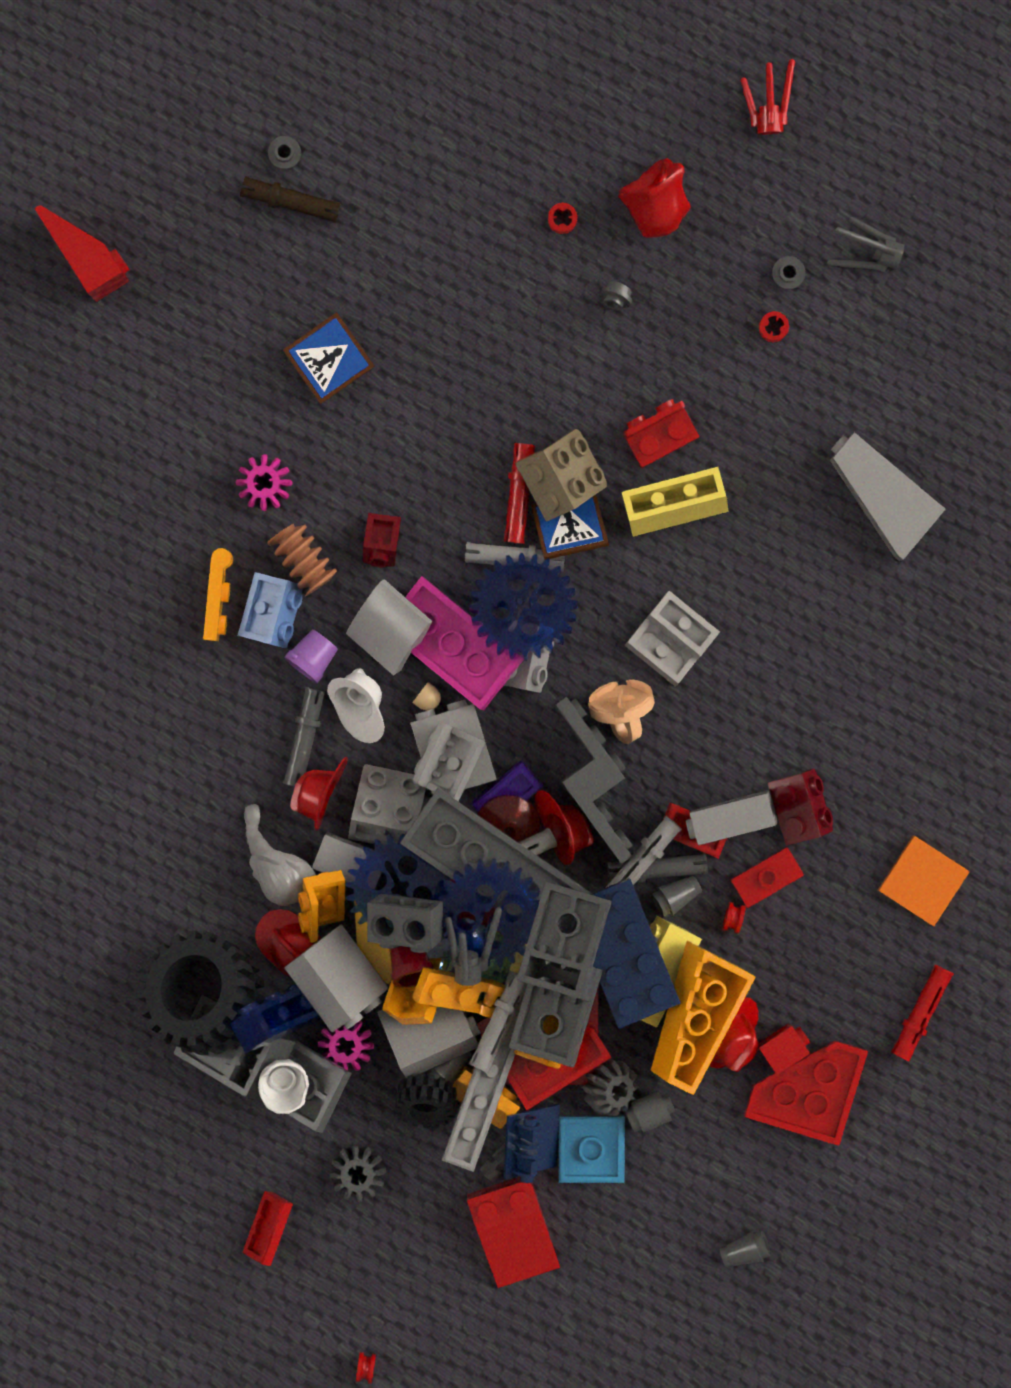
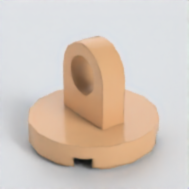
(622, 707)

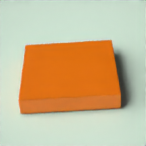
(923, 880)

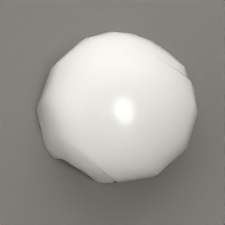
(283, 1086)

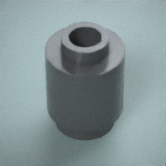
(650, 1112)

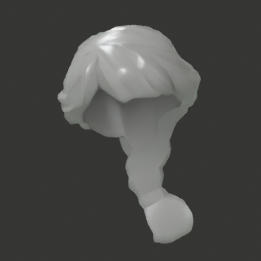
(277, 872)

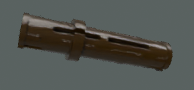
(290, 199)

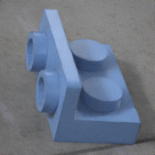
(270, 610)

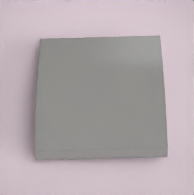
(388, 627)
(672, 638)

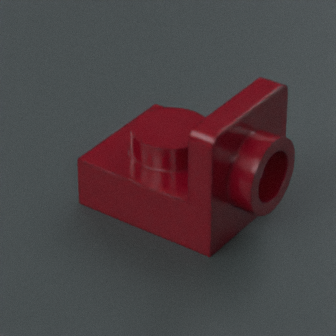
(381, 540)

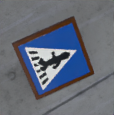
(328, 358)
(571, 532)

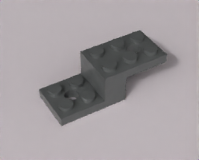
(594, 778)
(560, 974)
(242, 1071)

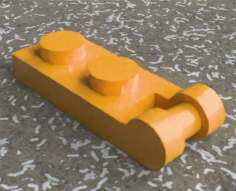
(217, 594)
(441, 990)

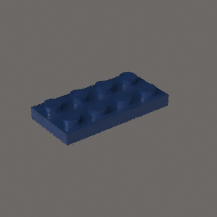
(631, 962)

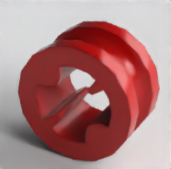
(562, 208)
(765, 322)
(733, 918)
(365, 1367)

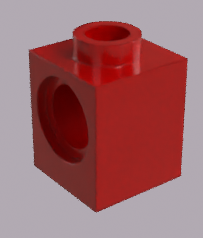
(784, 1047)

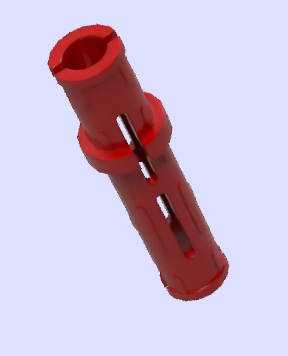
(518, 497)
(919, 1018)

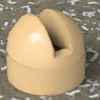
(428, 698)

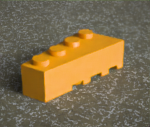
(693, 1030)

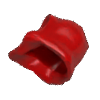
(657, 199)

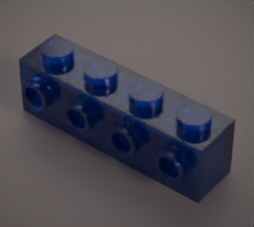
(273, 1019)

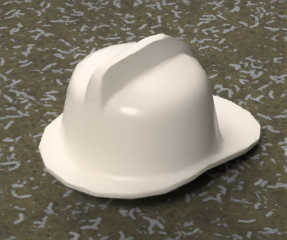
(357, 705)

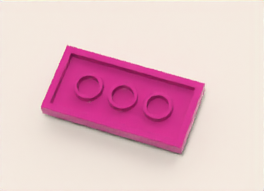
(456, 650)

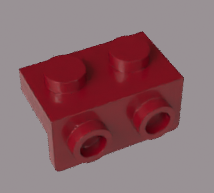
(801, 807)

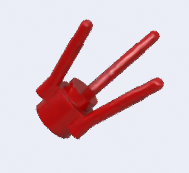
(769, 118)

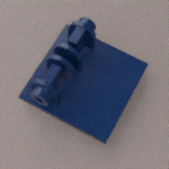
(531, 1142)

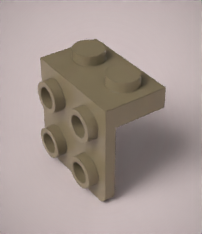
(562, 475)

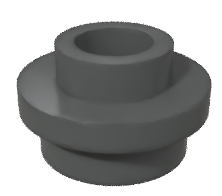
(288, 162)
(784, 282)
(616, 295)

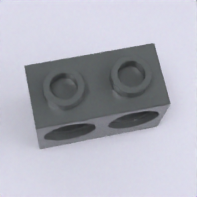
(404, 914)

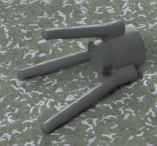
(885, 251)
(467, 963)

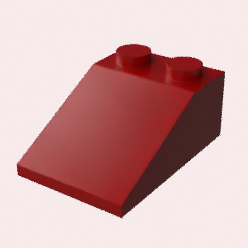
(93, 263)
(512, 1231)

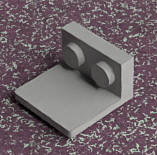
(384, 805)

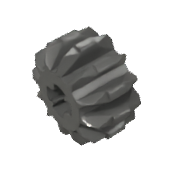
(610, 1087)
(346, 1175)

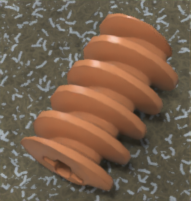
(302, 558)

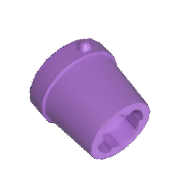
(312, 655)

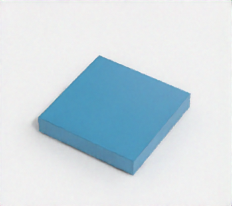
(591, 1149)

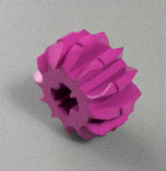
(262, 471)
(342, 1055)

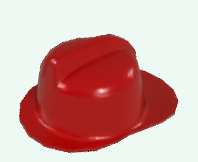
(314, 791)
(567, 825)
(281, 938)
(740, 1041)

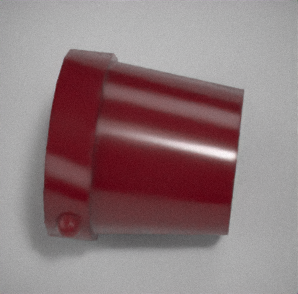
(407, 966)

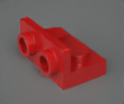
(661, 433)

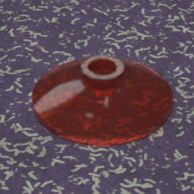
(512, 812)

